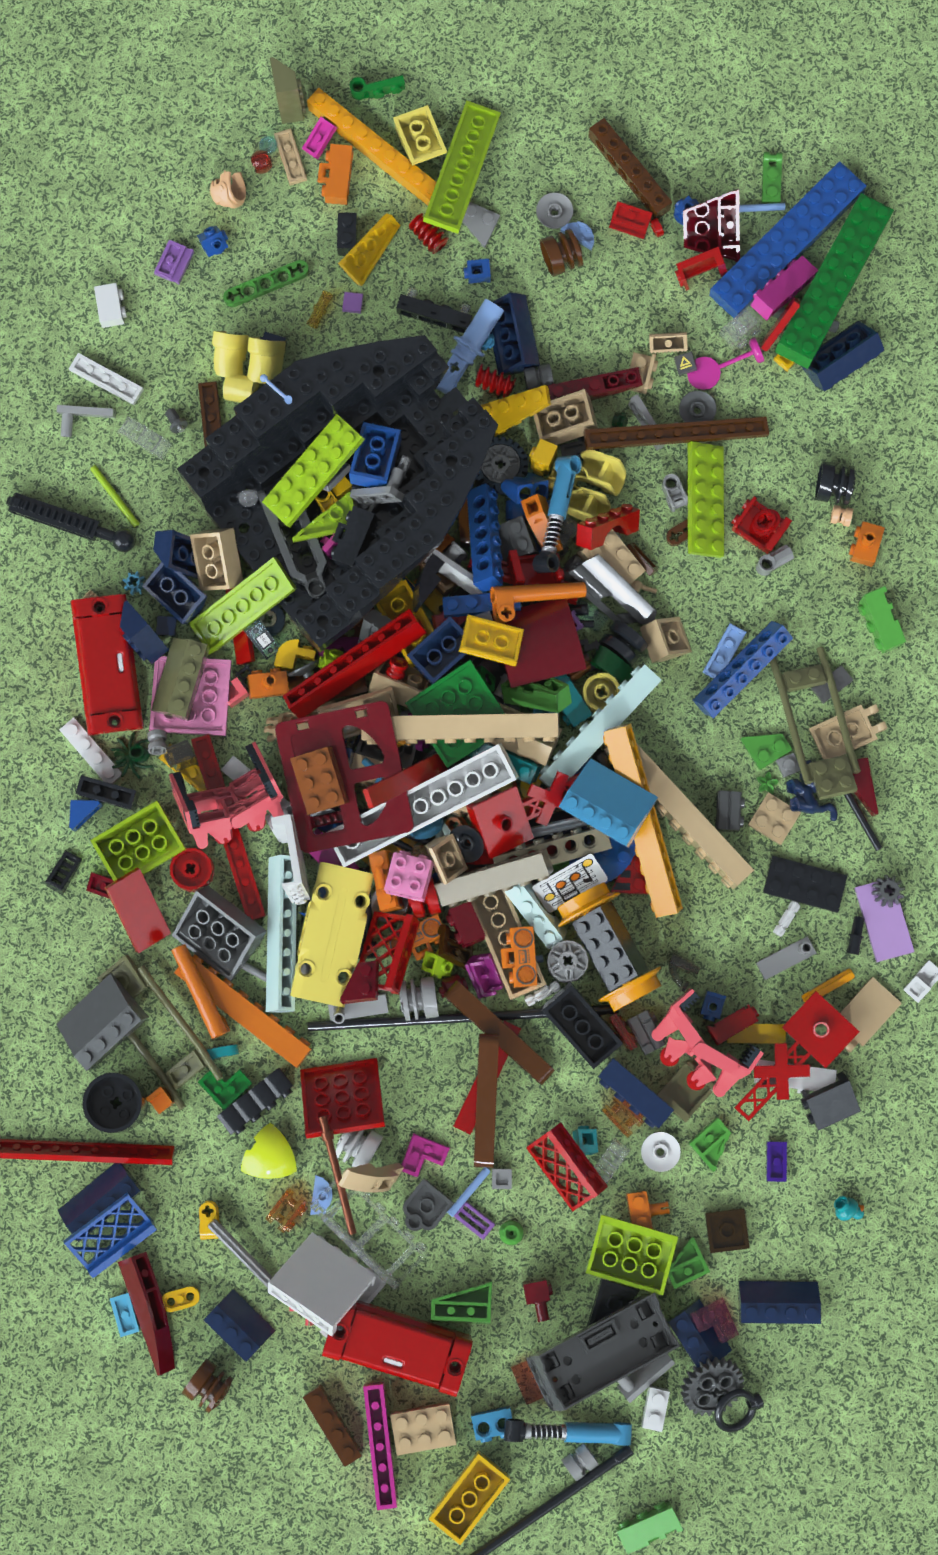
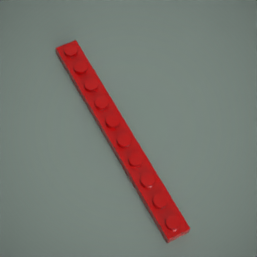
(235, 848)
(87, 1152)

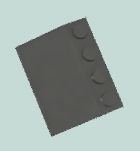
(218, 932)
(101, 1022)

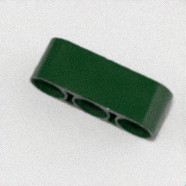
(610, 663)

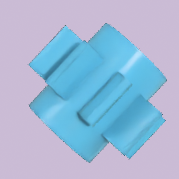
(129, 581)

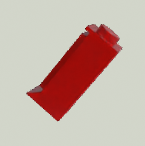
(733, 1024)

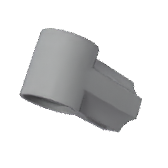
(775, 560)

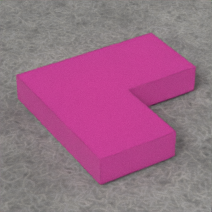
(420, 1149)

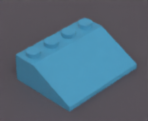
(608, 802)

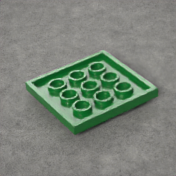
(456, 694)

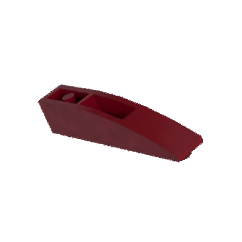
(599, 385)
(149, 1310)

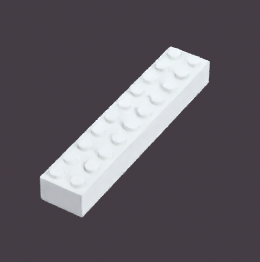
(440, 797)

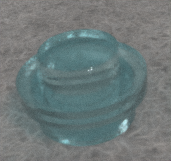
(268, 144)

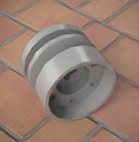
(569, 972)
(419, 998)

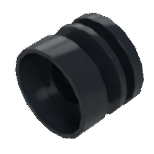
(835, 483)

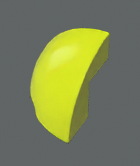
(270, 1155)

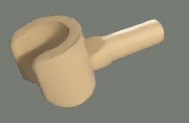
(637, 585)

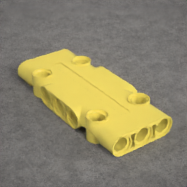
(332, 934)

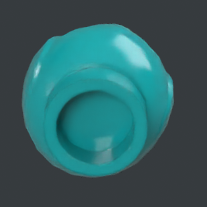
(848, 1208)

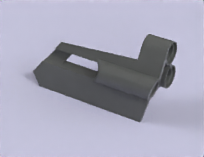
(605, 581)

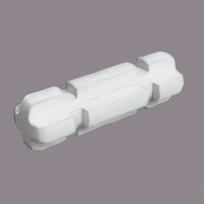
(786, 918)
(542, 993)

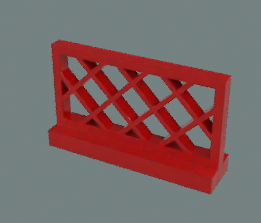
(401, 951)
(575, 1161)

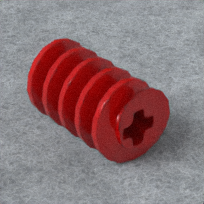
(428, 234)
(494, 382)

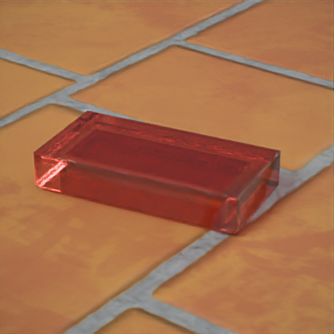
(526, 1382)

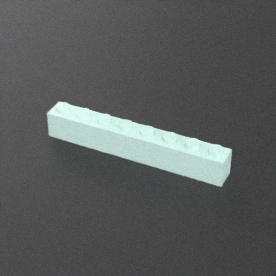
(592, 734)
(280, 937)

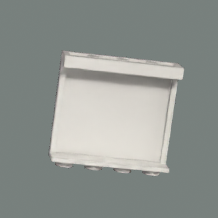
(297, 890)
(321, 1282)

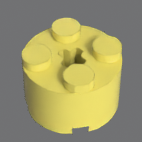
(595, 684)

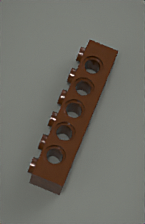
(629, 168)

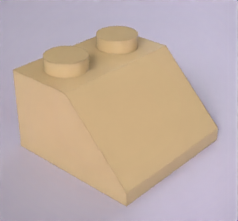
(665, 639)
(446, 858)

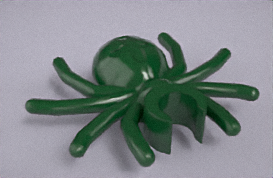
(131, 755)

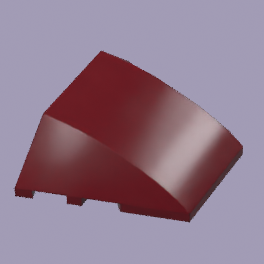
(714, 225)

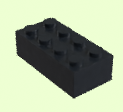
(581, 1025)

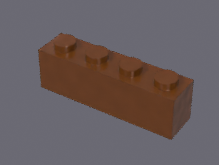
(332, 1425)

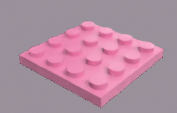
(210, 705)

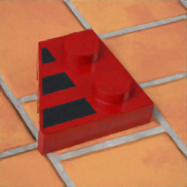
(631, 880)

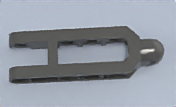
(313, 581)

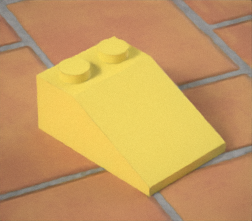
(419, 135)

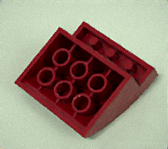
(548, 643)

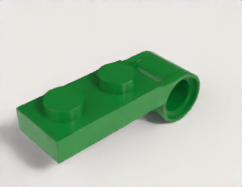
(377, 89)

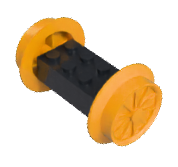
(609, 945)

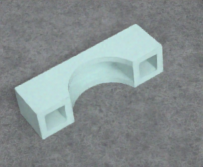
(543, 923)

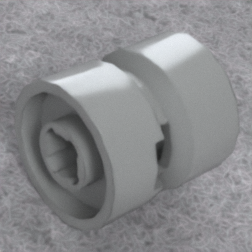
(580, 1462)

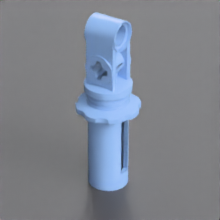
(470, 344)

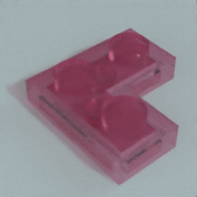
(718, 1316)

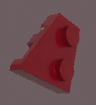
(362, 984)

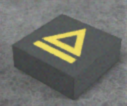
(685, 363)

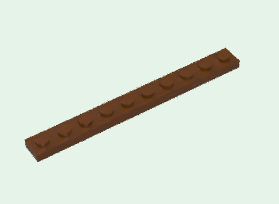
(675, 433)

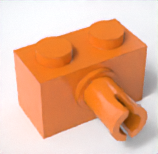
(867, 543)
(267, 684)
(642, 1211)

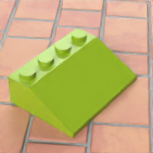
(138, 841)
(632, 1254)

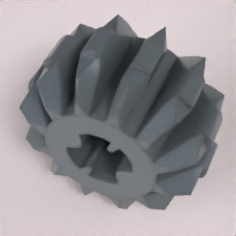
(881, 886)

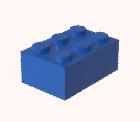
(375, 456)

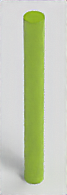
(113, 494)

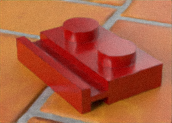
(630, 220)

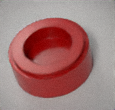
(656, 227)

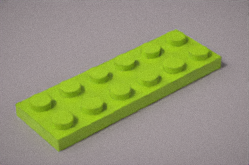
(313, 470)
(705, 499)
(243, 605)

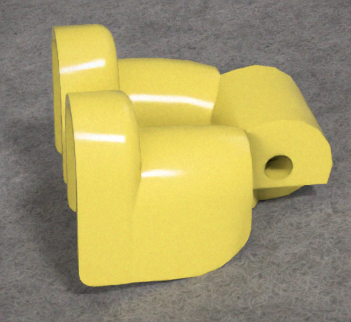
(231, 352)
(601, 471)

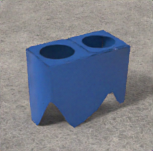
(512, 488)

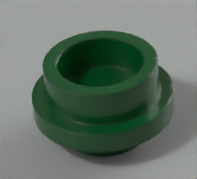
(619, 420)

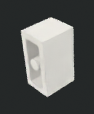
(109, 305)
(655, 1408)

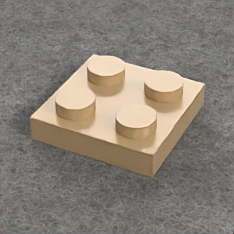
(774, 819)

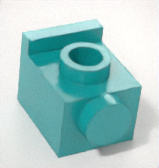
(590, 1137)

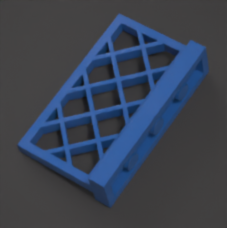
(117, 1248)

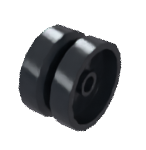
(624, 642)

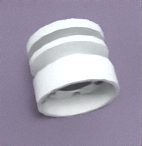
(358, 1146)

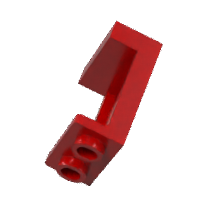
(700, 264)
(743, 527)
(523, 573)

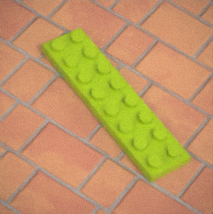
(462, 167)

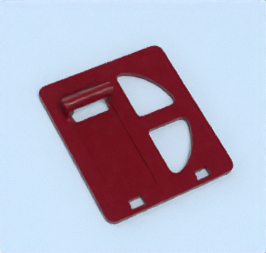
(327, 731)

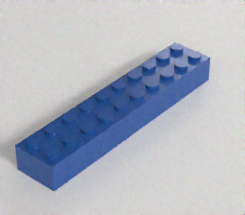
(788, 239)

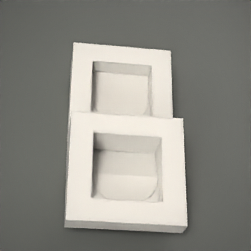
(922, 981)

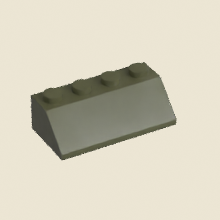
(288, 92)
(180, 678)

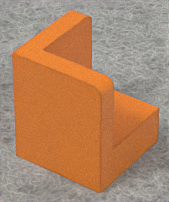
(160, 1099)

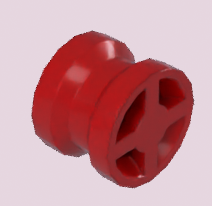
(397, 668)

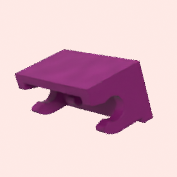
(484, 975)

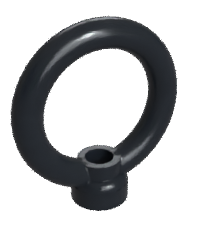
(753, 1401)

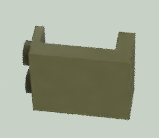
(680, 1096)

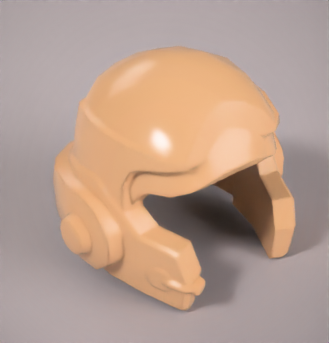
(226, 194)

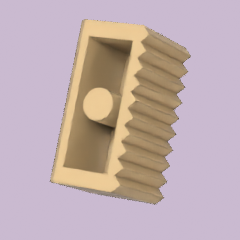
(668, 342)

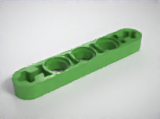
(275, 283)

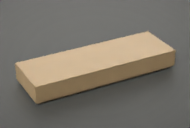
(290, 157)

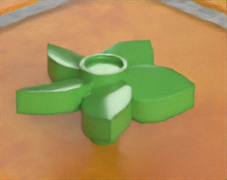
(767, 783)

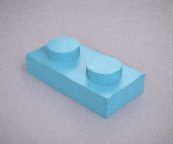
(125, 1315)

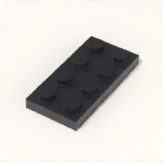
(805, 884)

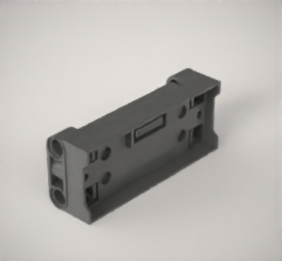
(602, 1353)

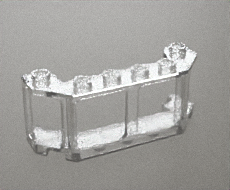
(357, 1245)

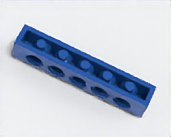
(485, 538)
(742, 669)

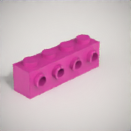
(784, 287)

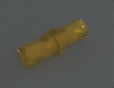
(319, 309)

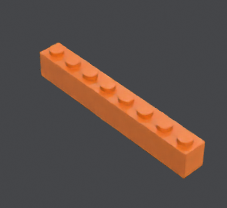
(252, 1016)

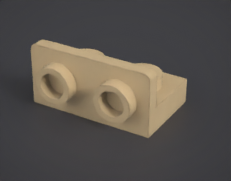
(646, 366)

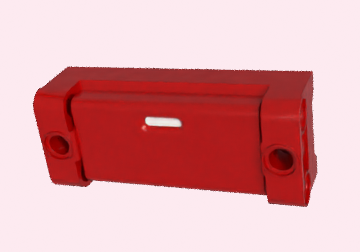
(106, 666)
(401, 1346)

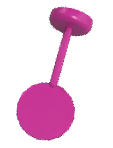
(709, 371)

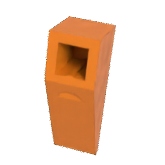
(536, 514)

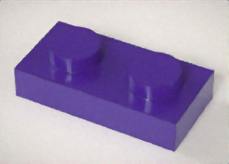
(776, 1161)

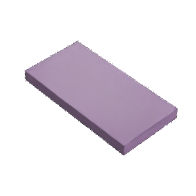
(884, 925)

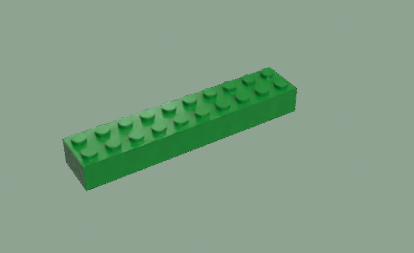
(834, 281)

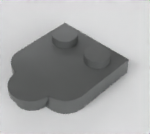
(426, 1207)

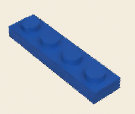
(469, 604)

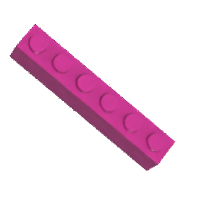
(380, 1445)

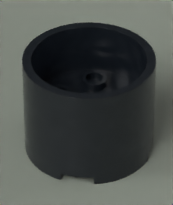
(99, 1104)

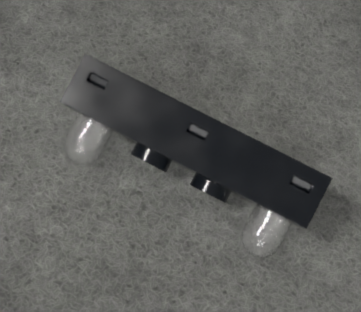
(432, 313)

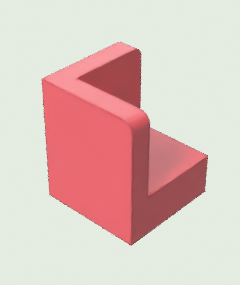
(237, 693)

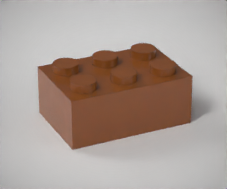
(319, 780)

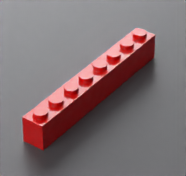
(354, 664)

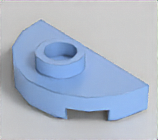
(581, 232)
(319, 1186)

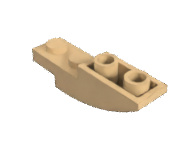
(370, 1179)

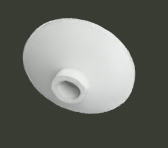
(671, 1151)

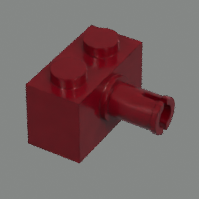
(466, 925)
(538, 1293)

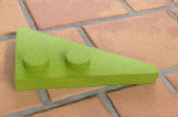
(328, 521)

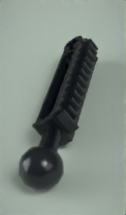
(68, 521)

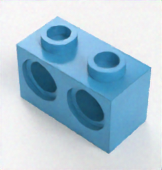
(490, 1417)

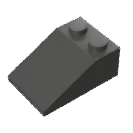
(517, 536)

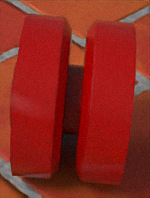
(181, 866)
(431, 901)

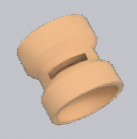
(846, 515)

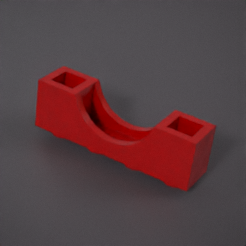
(594, 530)

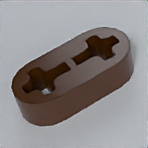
(676, 530)

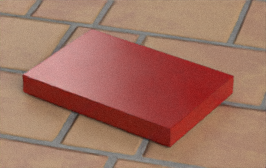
(780, 324)

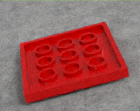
(343, 1093)

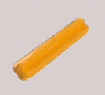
(831, 984)

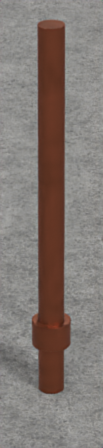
(328, 1137)

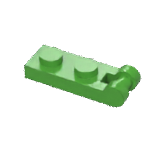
(771, 178)

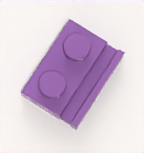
(174, 262)

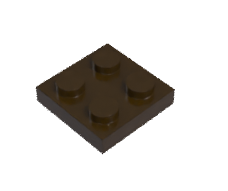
(727, 1230)

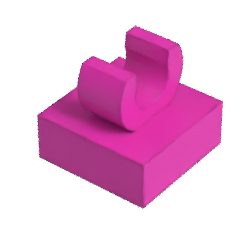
(328, 546)

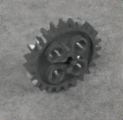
(710, 1384)

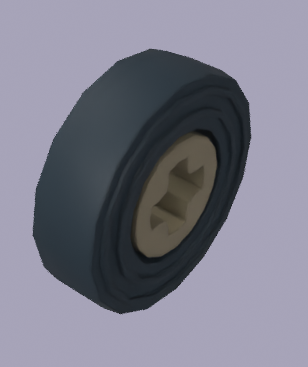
(278, 620)

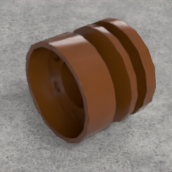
(558, 253)
(207, 1386)

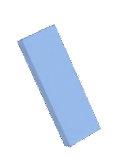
(724, 651)

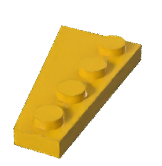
(366, 253)
(517, 407)

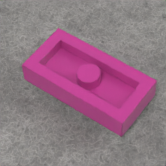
(319, 137)

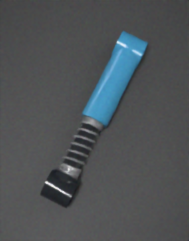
(566, 470)
(575, 1432)

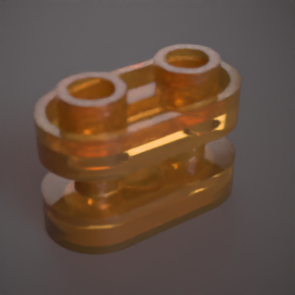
(623, 1127)
(298, 1208)

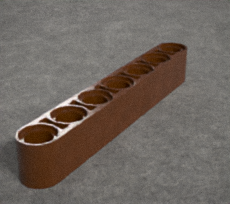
(491, 1024)
(486, 1100)

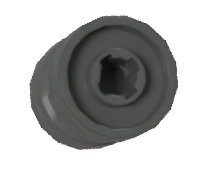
(540, 377)

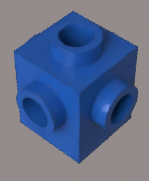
(681, 205)
(213, 241)

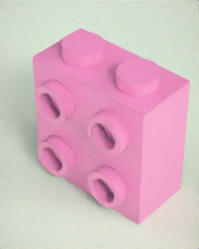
(409, 876)

